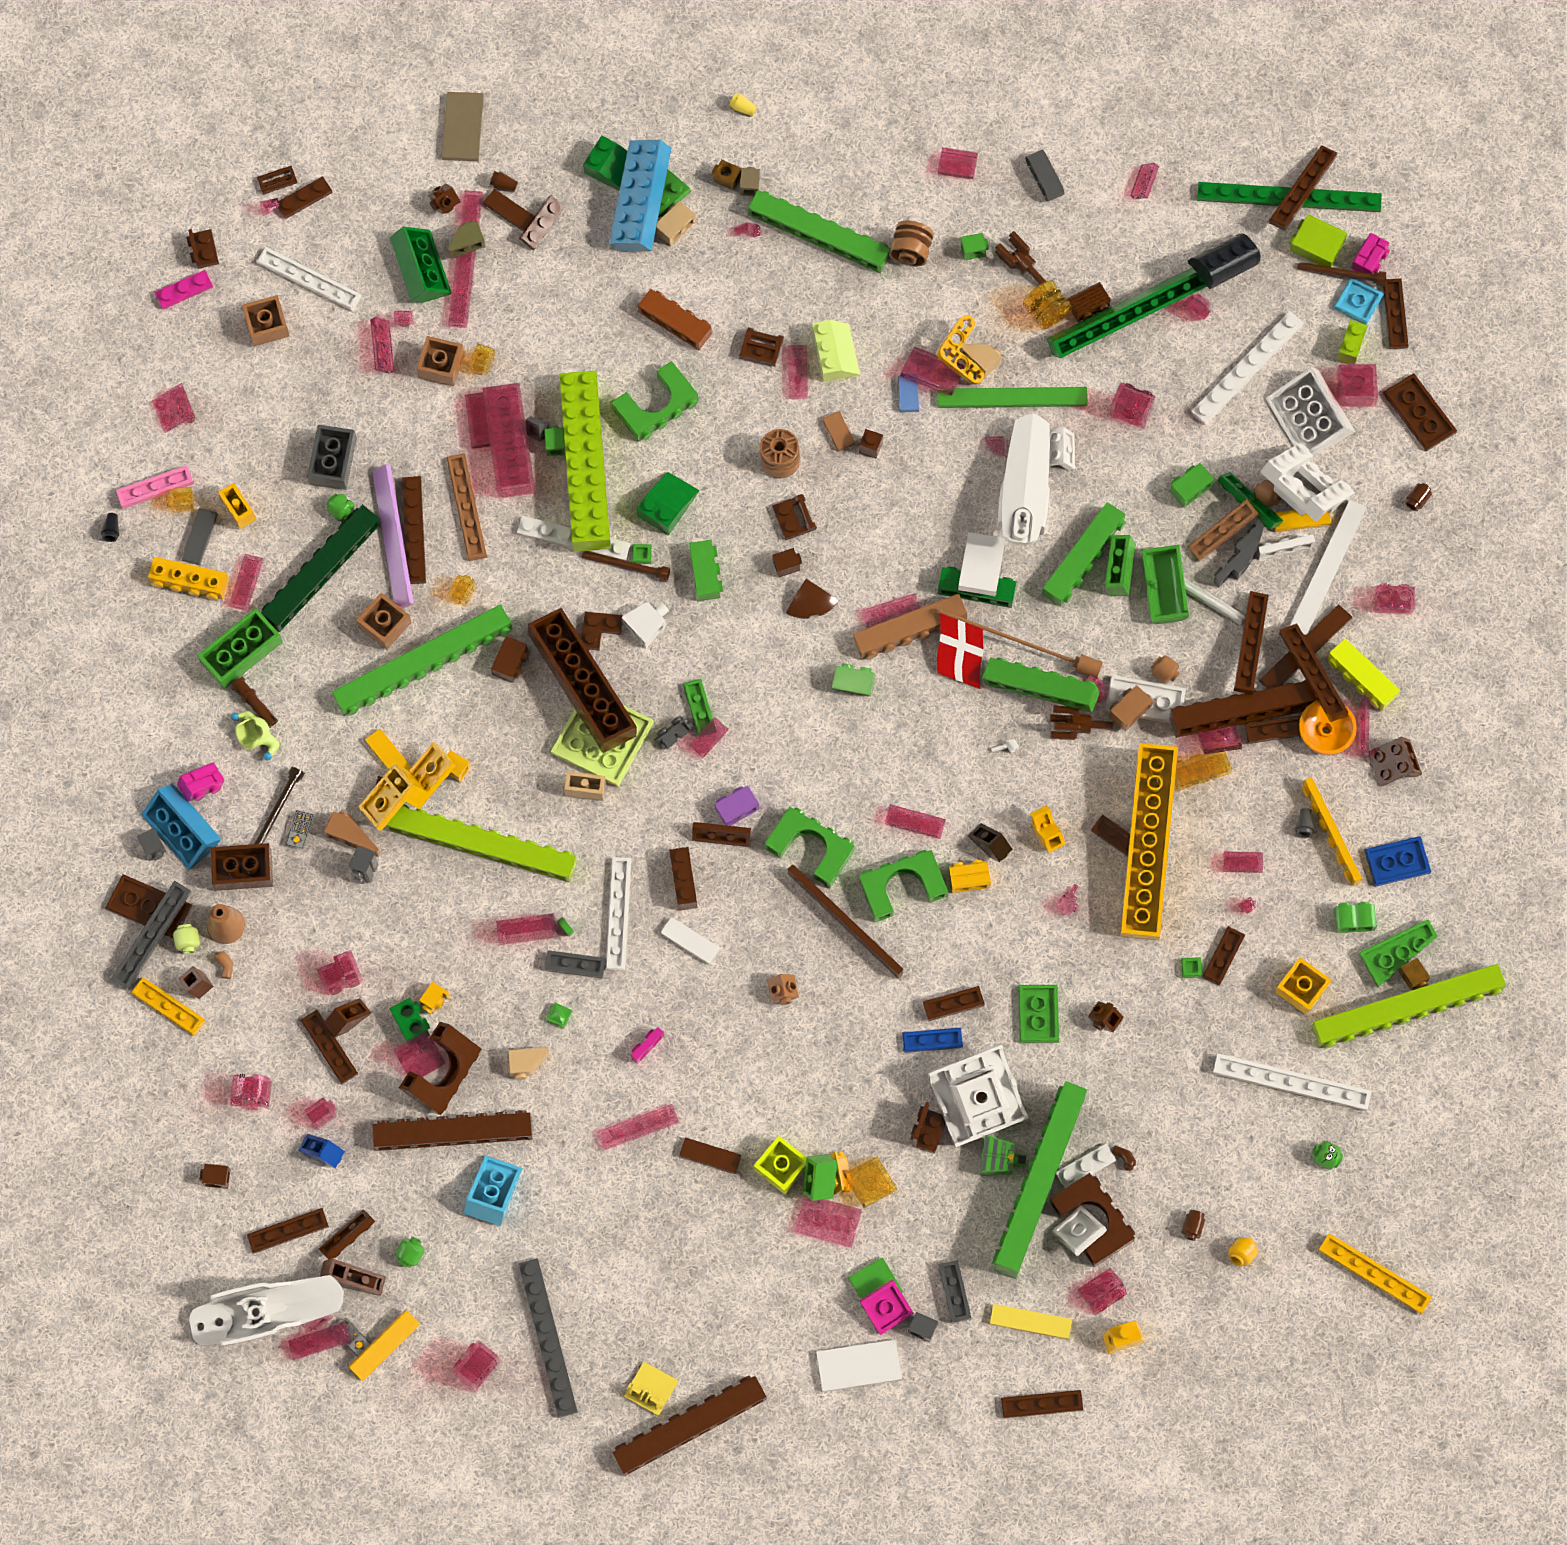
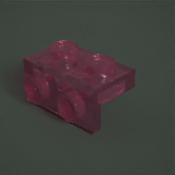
(1102, 1291)

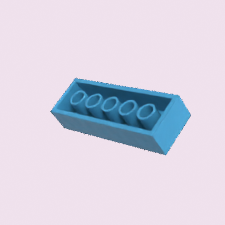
(640, 195)

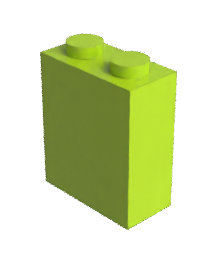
(1317, 241)

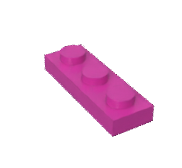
(183, 289)

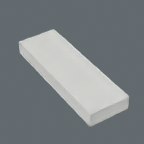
(690, 941)

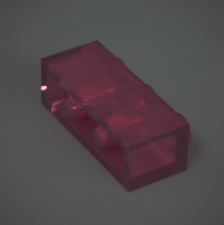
(526, 929)

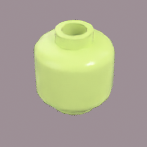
(186, 938)

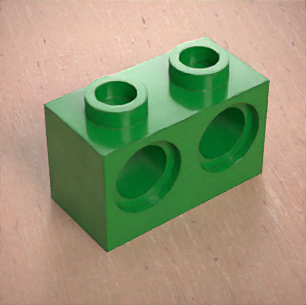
(405, 1023)

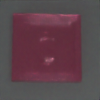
(1220, 740)

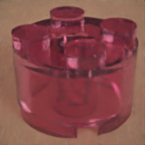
(250, 1091)

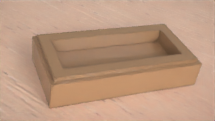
(838, 431)

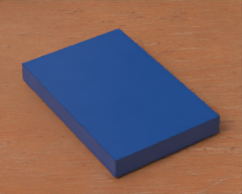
(1397, 861)

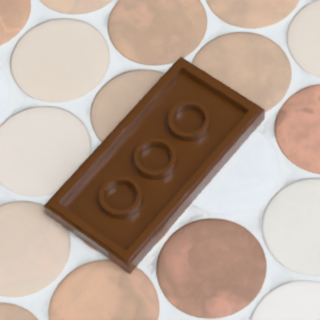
(1420, 412)
(139, 901)

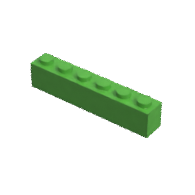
(1083, 554)
(1041, 684)

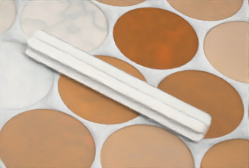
(1214, 602)

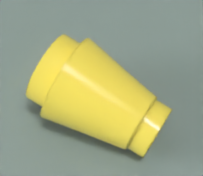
(742, 104)

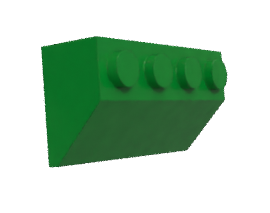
(420, 264)

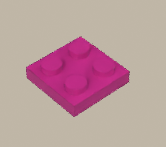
(886, 1307)

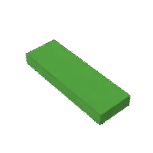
(698, 704)

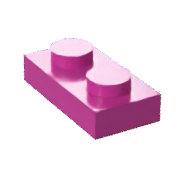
(643, 1049)

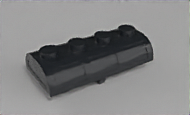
(1226, 260)

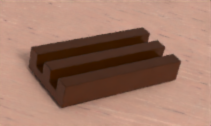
(277, 180)

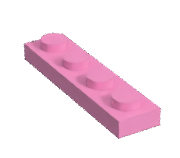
(154, 487)

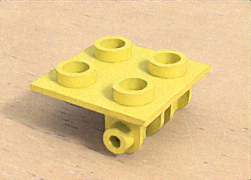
(651, 1388)

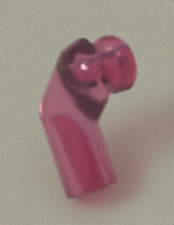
(748, 227)

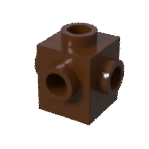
(443, 199)
(1105, 1016)

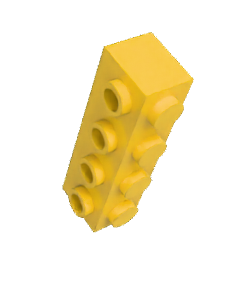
(188, 578)

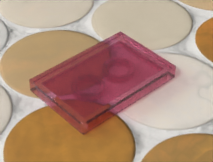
(930, 371)
(828, 1221)

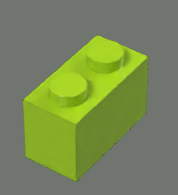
(1352, 342)

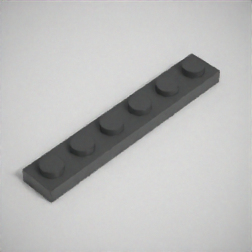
(151, 935)

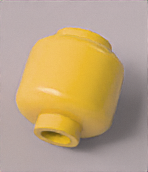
(1243, 1251)

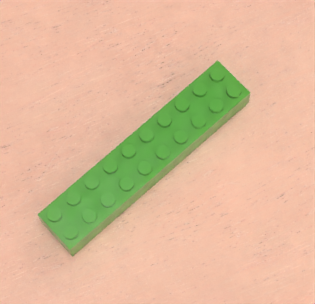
(1041, 1177)

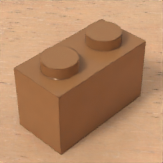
(1130, 708)

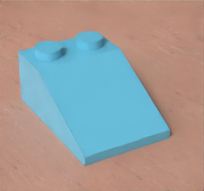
(492, 1190)

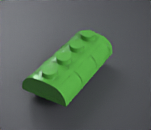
(1165, 584)

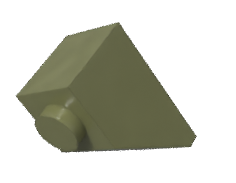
(466, 240)

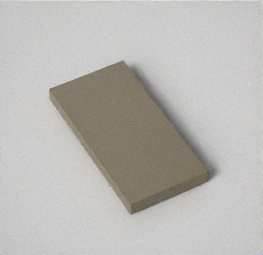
(462, 126)

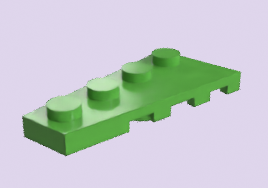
(1393, 953)

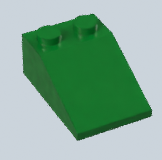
(606, 162)
(666, 502)

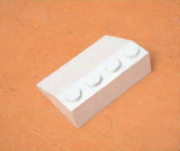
(1310, 412)

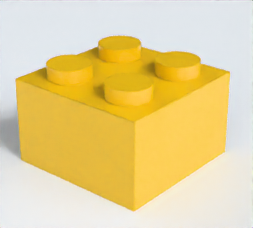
(1303, 986)

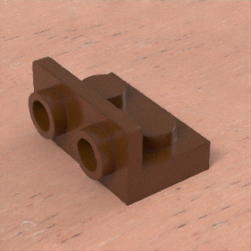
(203, 247)

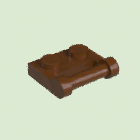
(761, 352)
(788, 520)

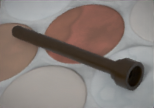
(294, 776)

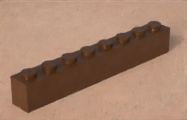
(1241, 709)
(452, 1131)
(689, 1425)

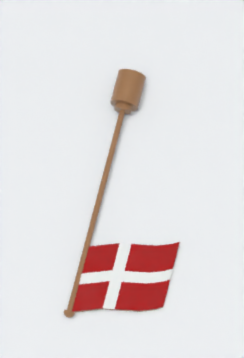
(962, 650)

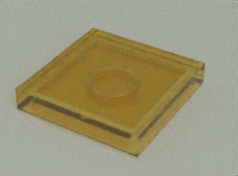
(870, 1182)

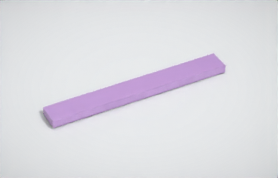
(392, 536)

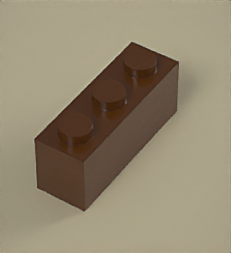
(683, 878)

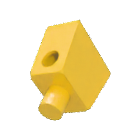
(1123, 1337)

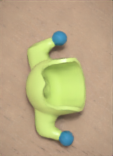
(254, 733)

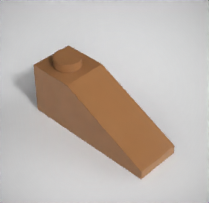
(346, 831)

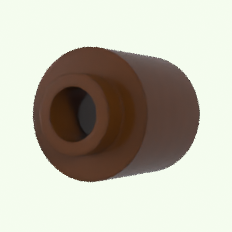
(1418, 496)
(1193, 1225)

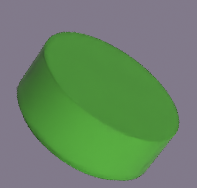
(565, 926)

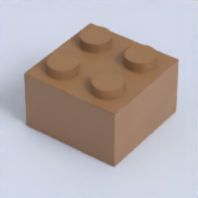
(265, 320)
(440, 360)
(383, 621)

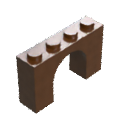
(461, 1055)
(1088, 1191)

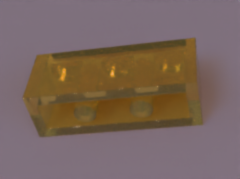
(1201, 769)

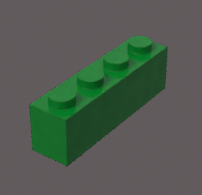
(949, 585)

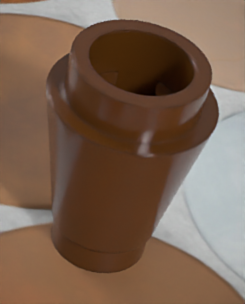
(503, 181)

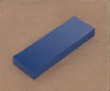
(932, 1040)

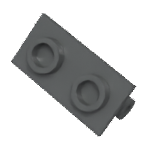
(667, 736)

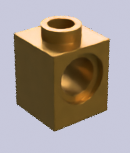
(727, 181)
(1414, 974)

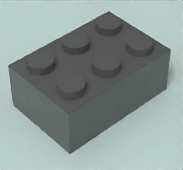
(331, 457)

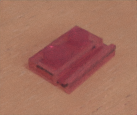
(957, 163)

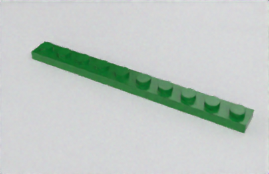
(1274, 196)

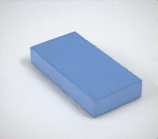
(908, 395)

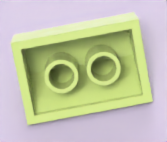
(835, 350)

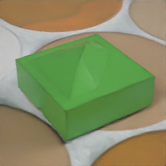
(559, 1015)

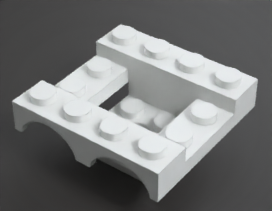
(1281, 473)
(958, 1104)

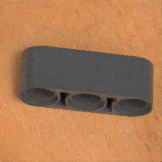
(1045, 175)

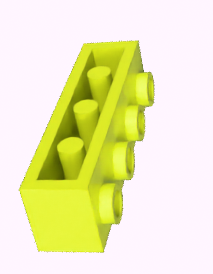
(1363, 674)

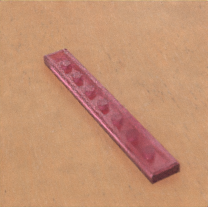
(465, 265)

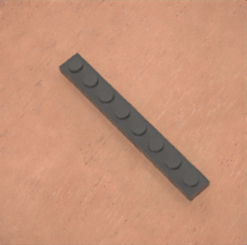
(548, 1338)

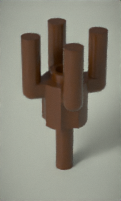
(1019, 258)
(1075, 723)

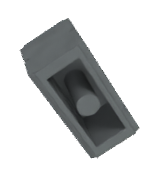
(363, 865)

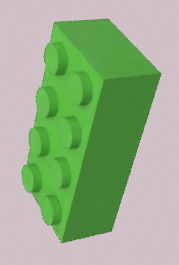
(240, 648)

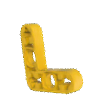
(953, 349)

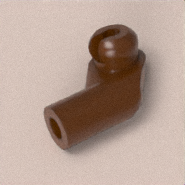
(1127, 1157)

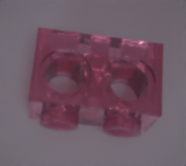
(1395, 604)

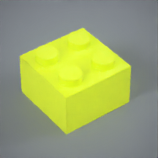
(781, 1165)

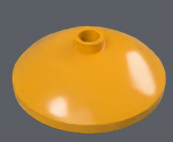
(1340, 731)

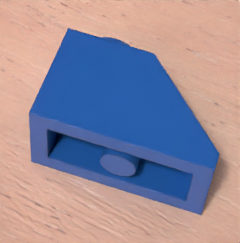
(321, 1150)

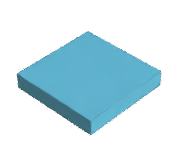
(1358, 301)

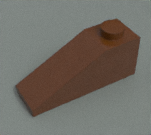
(353, 1277)

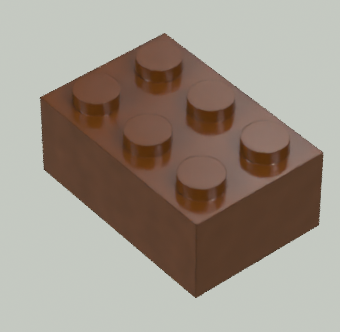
(241, 867)

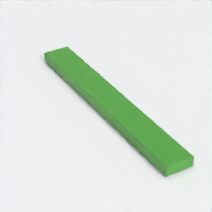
(1014, 397)

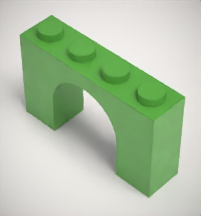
(643, 423)
(796, 824)
(921, 866)

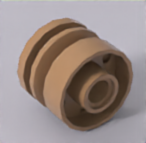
(911, 243)
(780, 453)

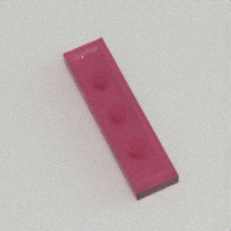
(638, 1127)

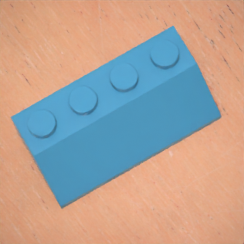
(180, 825)

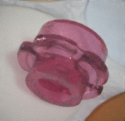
(1247, 905)

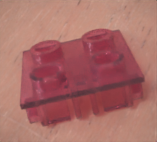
(173, 408)
(419, 1055)

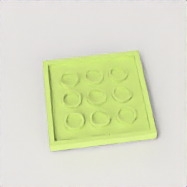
(580, 749)

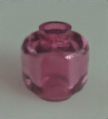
(1197, 307)

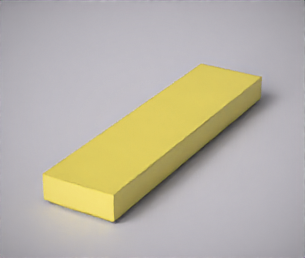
(1031, 1321)

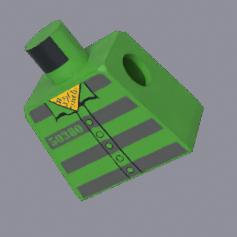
(999, 1157)

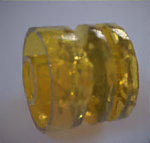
(1047, 304)

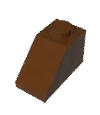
(346, 1017)

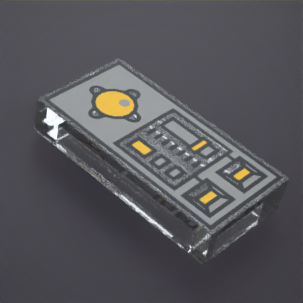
(299, 830)
(359, 1341)

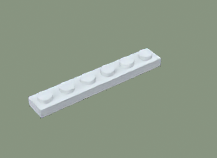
(562, 536)

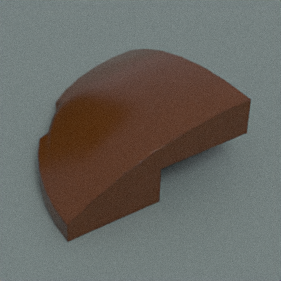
(811, 601)

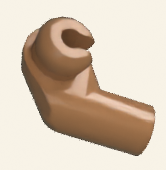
(226, 962)

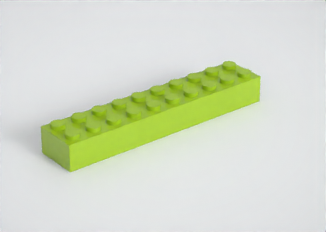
(585, 461)

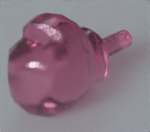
(1067, 904)

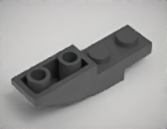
(1245, 550)

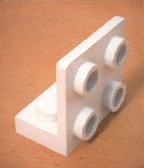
(1062, 448)

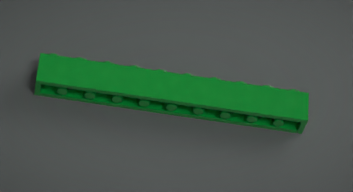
(1125, 313)

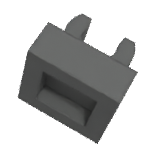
(536, 428)

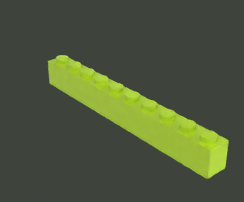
(483, 843)
(1408, 1006)

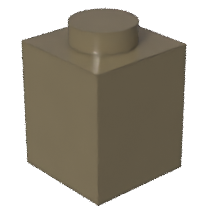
(749, 181)

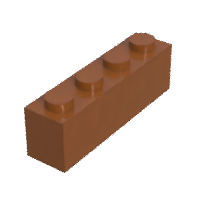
(675, 319)

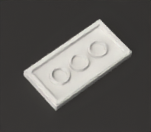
(981, 564)
(1164, 696)
(859, 1365)

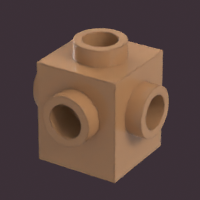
(783, 989)

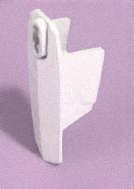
(1025, 482)
(264, 1309)

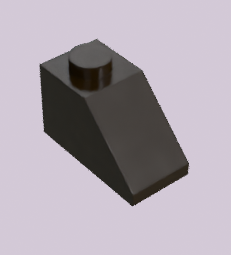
(990, 842)

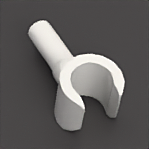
(1011, 745)

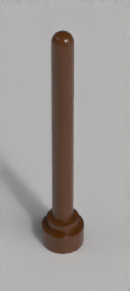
(1377, 278)
(660, 572)

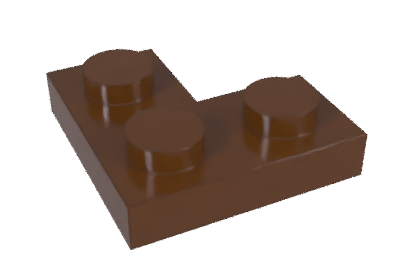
(599, 623)

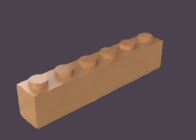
(906, 628)

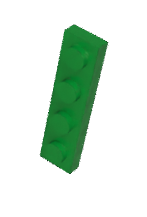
(1241, 493)

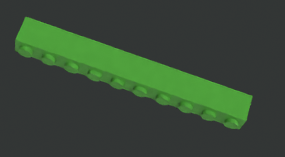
(422, 660)

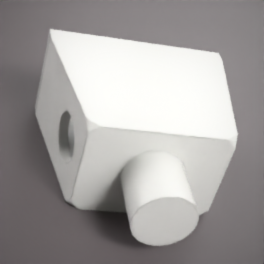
(645, 622)

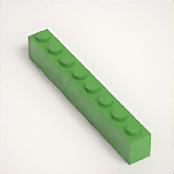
(819, 231)

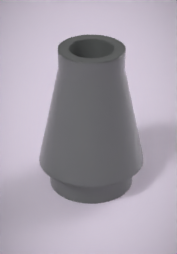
(1304, 824)

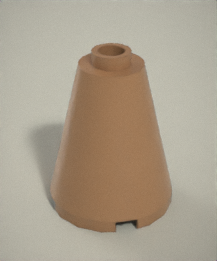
(225, 924)

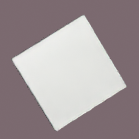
(1079, 1230)

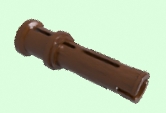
(249, 696)

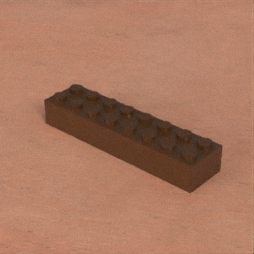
(582, 680)

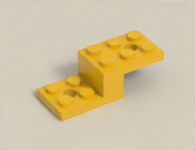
(407, 786)

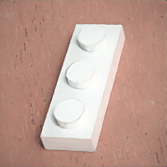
(1285, 546)
(1087, 1164)

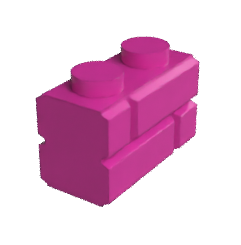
(1371, 254)
(200, 782)

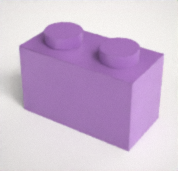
(736, 806)

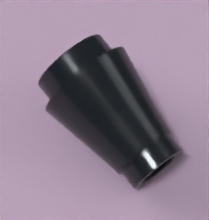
(110, 529)

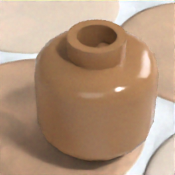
(1265, 493)
(1165, 669)

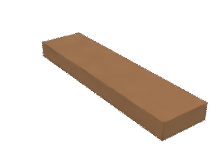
(1223, 530)

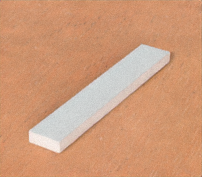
(308, 279)
(618, 914)

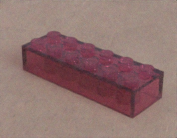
(508, 440)

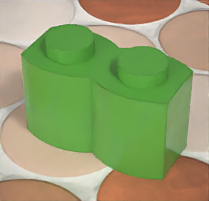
(1355, 917)

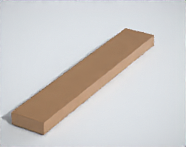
(466, 507)

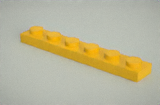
(1334, 837)
(1375, 1273)

